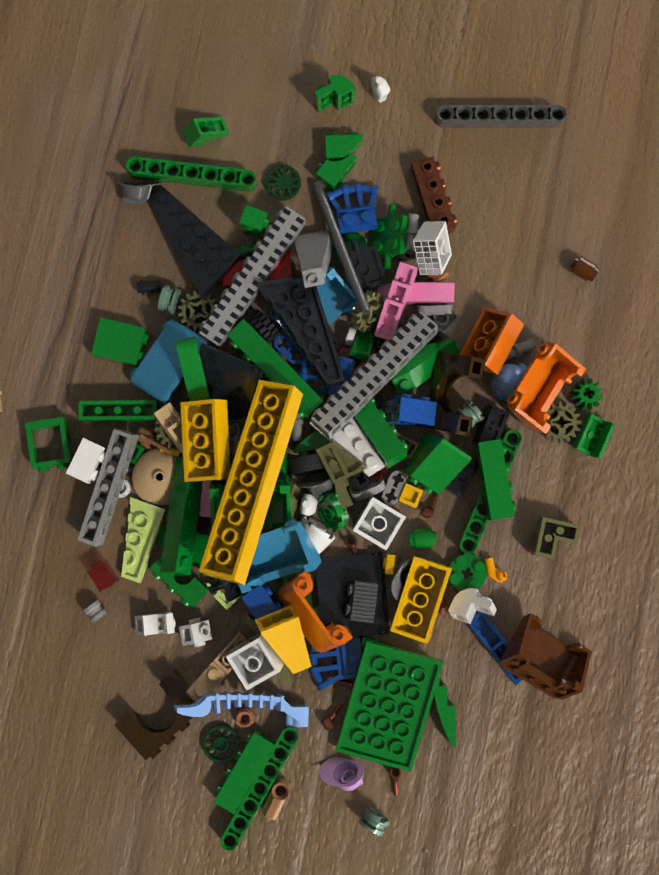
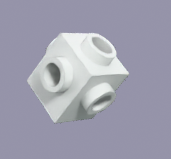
(195, 632)

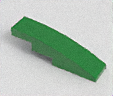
(446, 712)

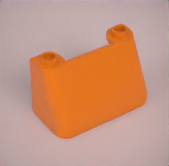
(541, 385)
(318, 635)

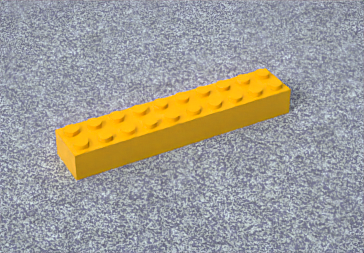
(251, 482)

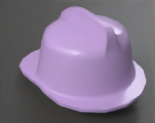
(342, 773)

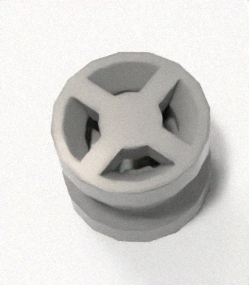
(95, 611)

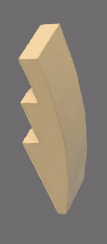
(171, 423)

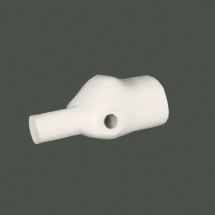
(379, 88)
(308, 505)

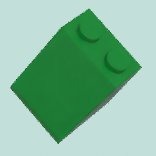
(435, 464)

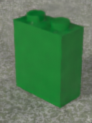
(120, 342)

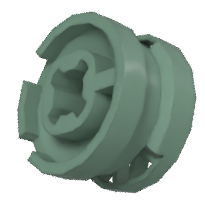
(169, 299)
(470, 410)
(374, 821)

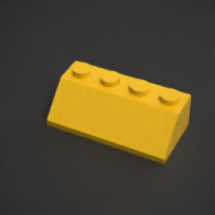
(205, 440)
(421, 599)

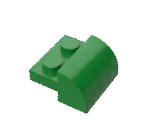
(338, 92)

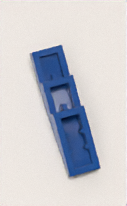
(491, 640)

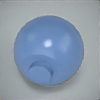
(507, 380)

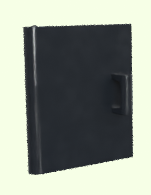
(230, 380)
(332, 582)

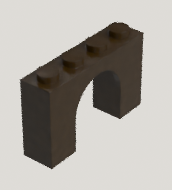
(448, 370)
(149, 740)

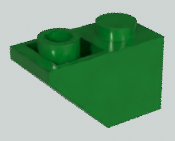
(341, 146)

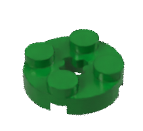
(331, 512)
(476, 567)

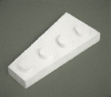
(357, 444)

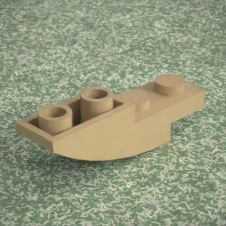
(215, 671)

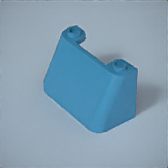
(335, 299)
(161, 369)
(281, 554)

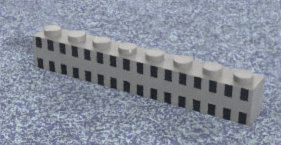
(256, 269)
(374, 375)

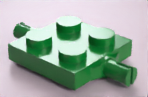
(390, 236)

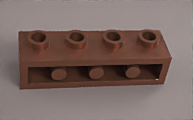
(432, 193)

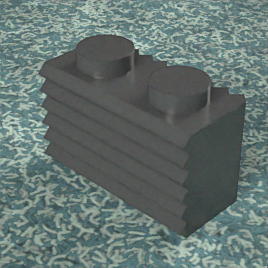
(361, 601)

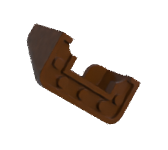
(546, 661)

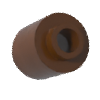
(584, 268)

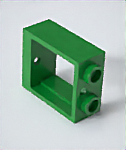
(60, 422)

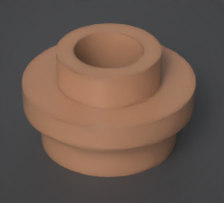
(244, 724)

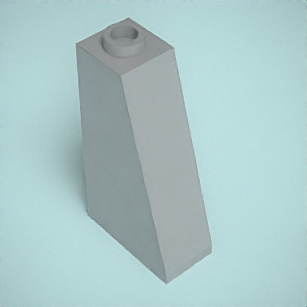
(314, 256)

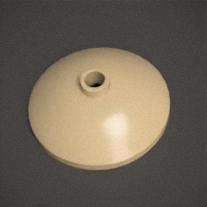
(145, 473)

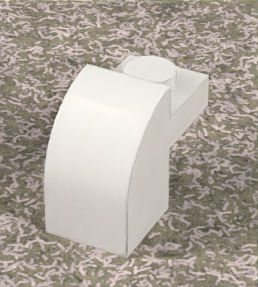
(468, 602)
(155, 624)

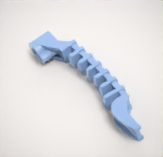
(296, 714)

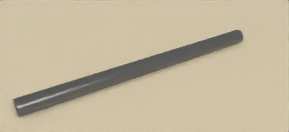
(341, 248)

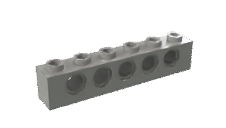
(108, 487)

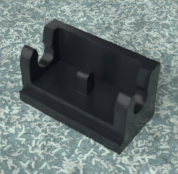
(492, 425)
(463, 479)

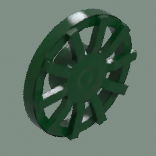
(283, 182)
(221, 744)

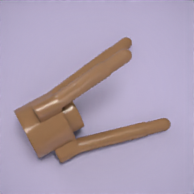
(147, 438)

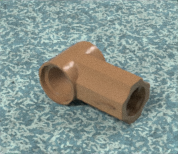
(276, 799)

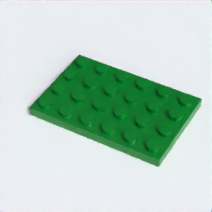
(389, 705)

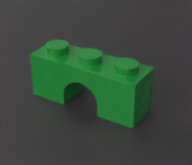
(190, 593)

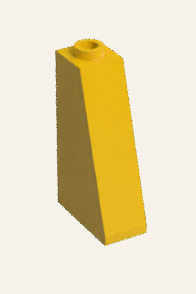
(285, 636)

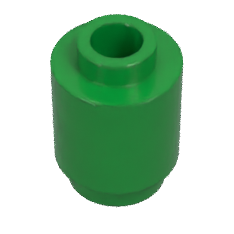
(422, 538)

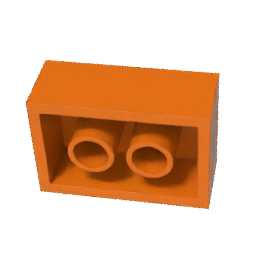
(493, 338)

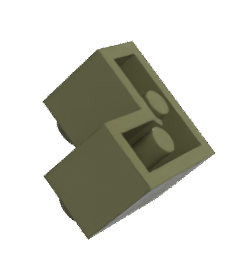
(549, 533)

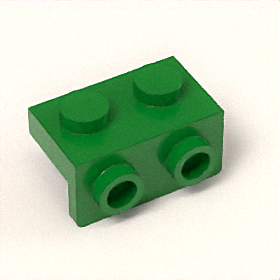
(593, 436)

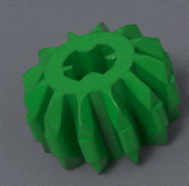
(588, 387)

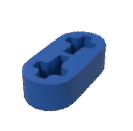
(286, 353)

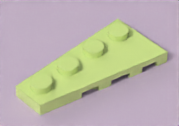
(143, 529)

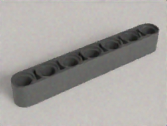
(507, 111)

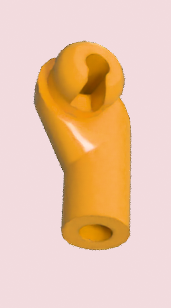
(494, 573)

